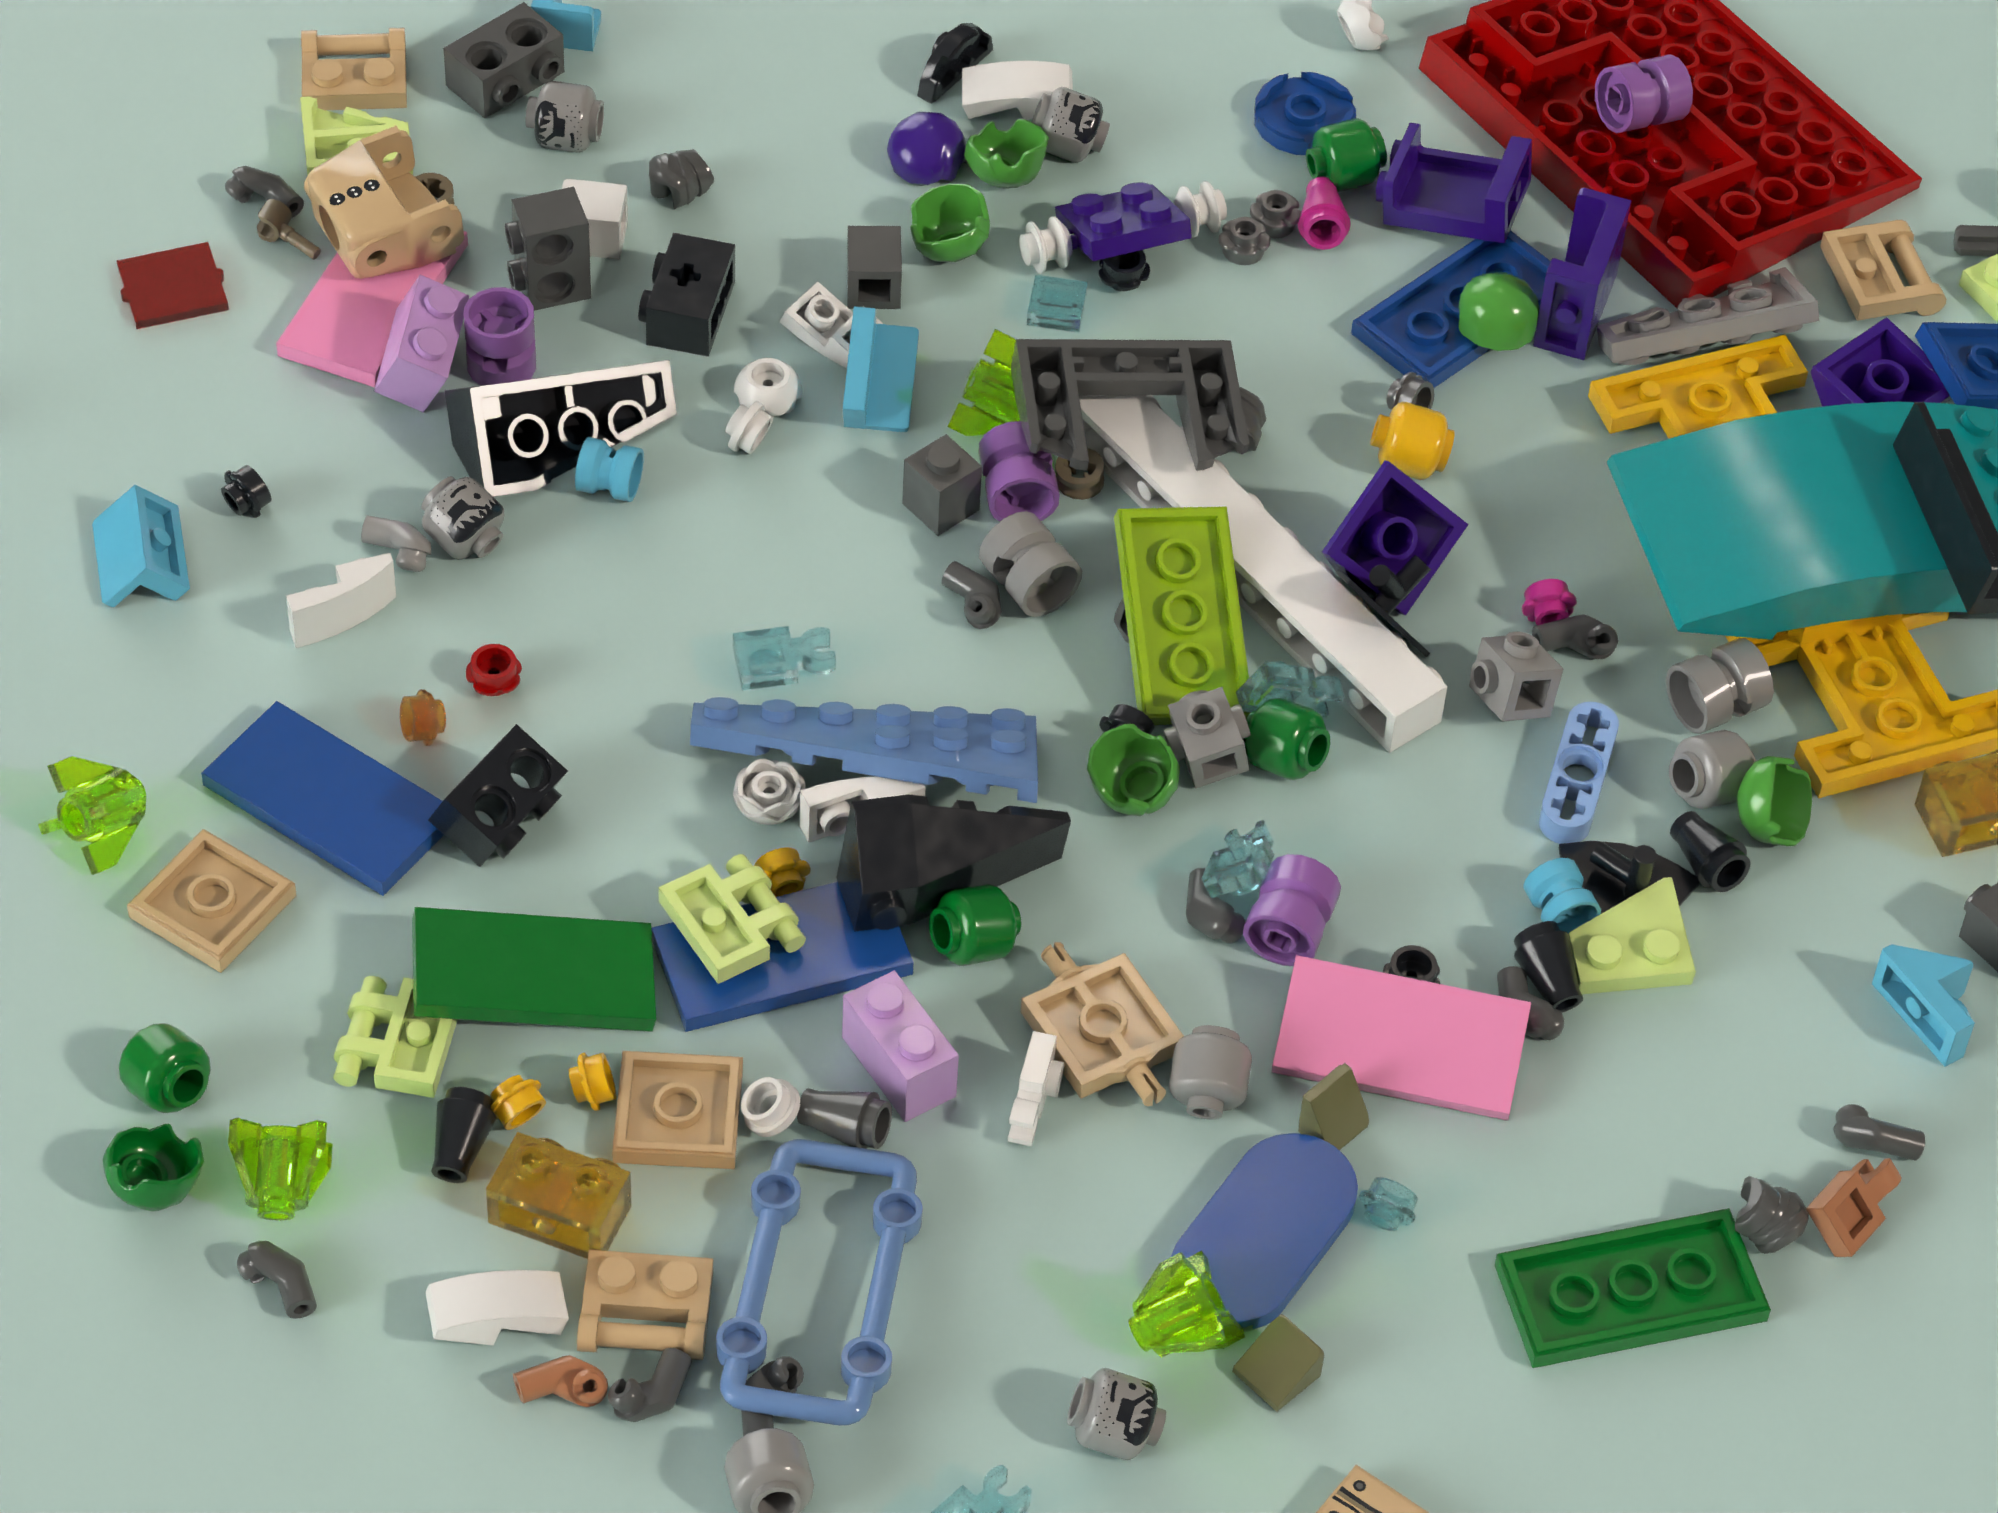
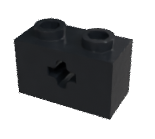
(688, 294)

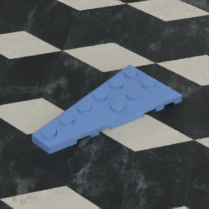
(882, 741)

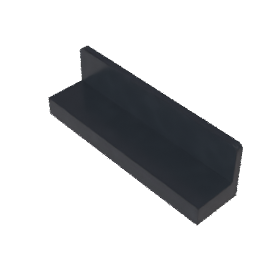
(1951, 508)

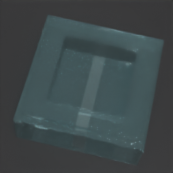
(1057, 303)

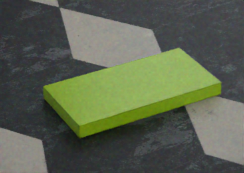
(1180, 605)

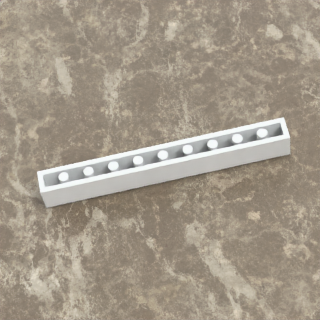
(1275, 575)

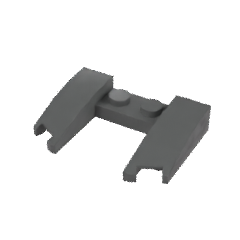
(1200, 373)

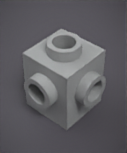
(1515, 677)
(1208, 736)

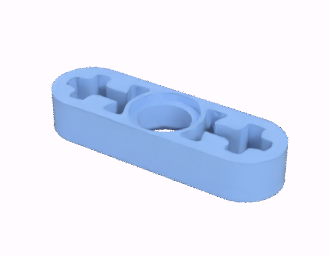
(1586, 792)

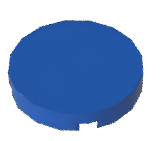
(1295, 108)

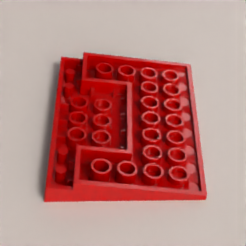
(1712, 195)

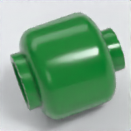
(1347, 154)
(1286, 739)
(975, 925)
(164, 1068)

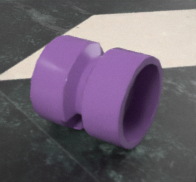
(1643, 93)
(499, 336)
(1015, 476)
(1292, 909)

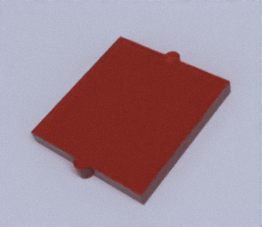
(172, 285)

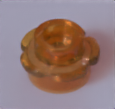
(422, 717)

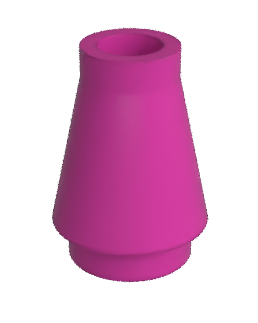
(1323, 215)

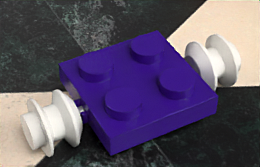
(1121, 223)

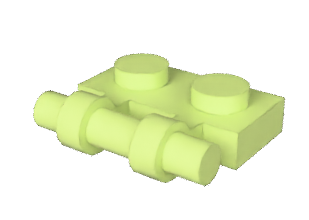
(717, 925)
(413, 1047)

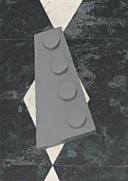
(1701, 320)

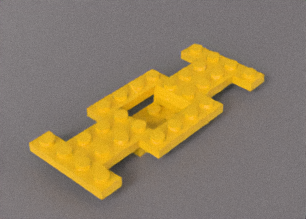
(1865, 669)

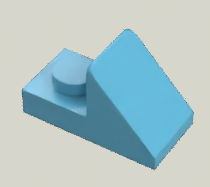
(1926, 995)

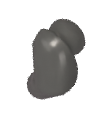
(270, 186)
(980, 594)
(1578, 633)
(1210, 914)
(1542, 1018)
(1859, 1131)
(289, 1272)
(780, 1375)
(649, 1398)

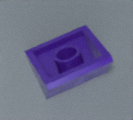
(1878, 368)
(1391, 526)

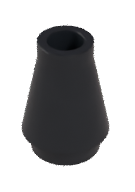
(1713, 855)
(1549, 964)
(461, 1130)

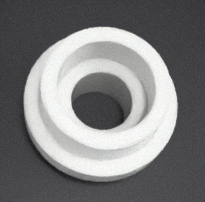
(748, 427)
(770, 1106)

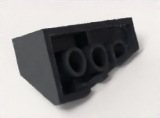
(533, 429)
(908, 854)

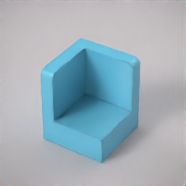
(576, 22)

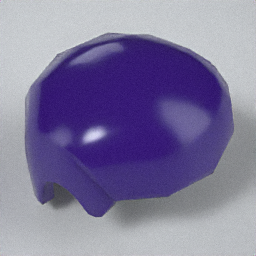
(926, 148)

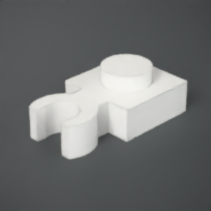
(1039, 1078)

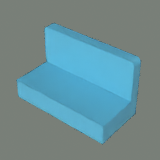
(879, 374)
(140, 545)

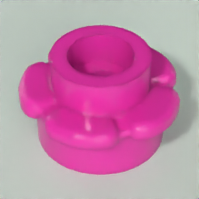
(1548, 601)

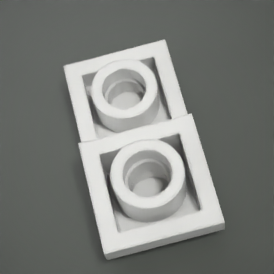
(1011, 85)
(821, 323)
(326, 611)
(827, 805)
(481, 1304)

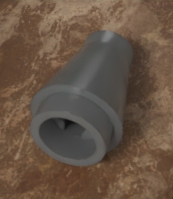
(850, 1117)

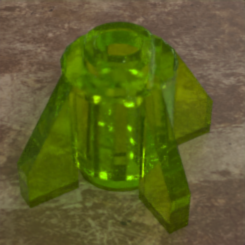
(989, 389)
(99, 807)
(279, 1164)
(1182, 1309)

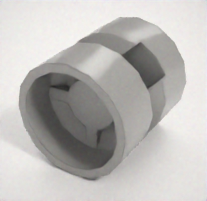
(1030, 564)
(1714, 689)

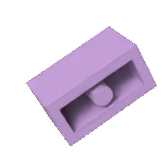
(421, 343)
(900, 1046)

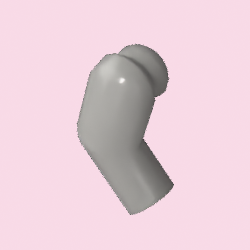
(398, 535)

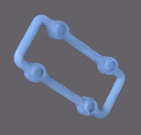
(865, 1359)

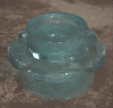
(1389, 1204)

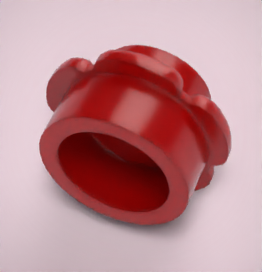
(493, 670)

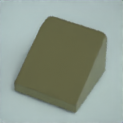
(1334, 1108)
(1280, 1363)

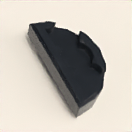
(951, 52)

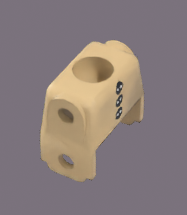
(379, 211)

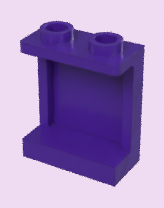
(1453, 189)
(1580, 285)

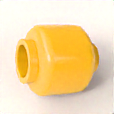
(1413, 440)

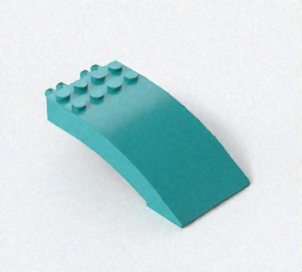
(1797, 517)

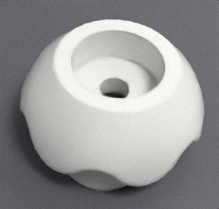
(1361, 24)
(771, 384)
(763, 777)

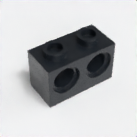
(495, 792)

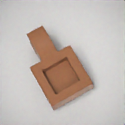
(1849, 1208)

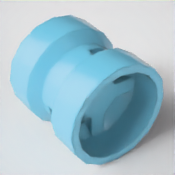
(605, 468)
(1560, 895)

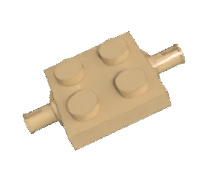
(1104, 1024)

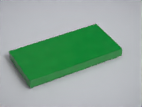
(533, 969)
(1631, 1288)

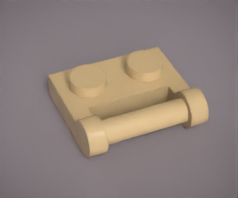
(358, 81)
(1869, 276)
(645, 1289)

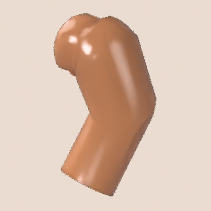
(563, 1377)

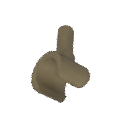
(274, 225)

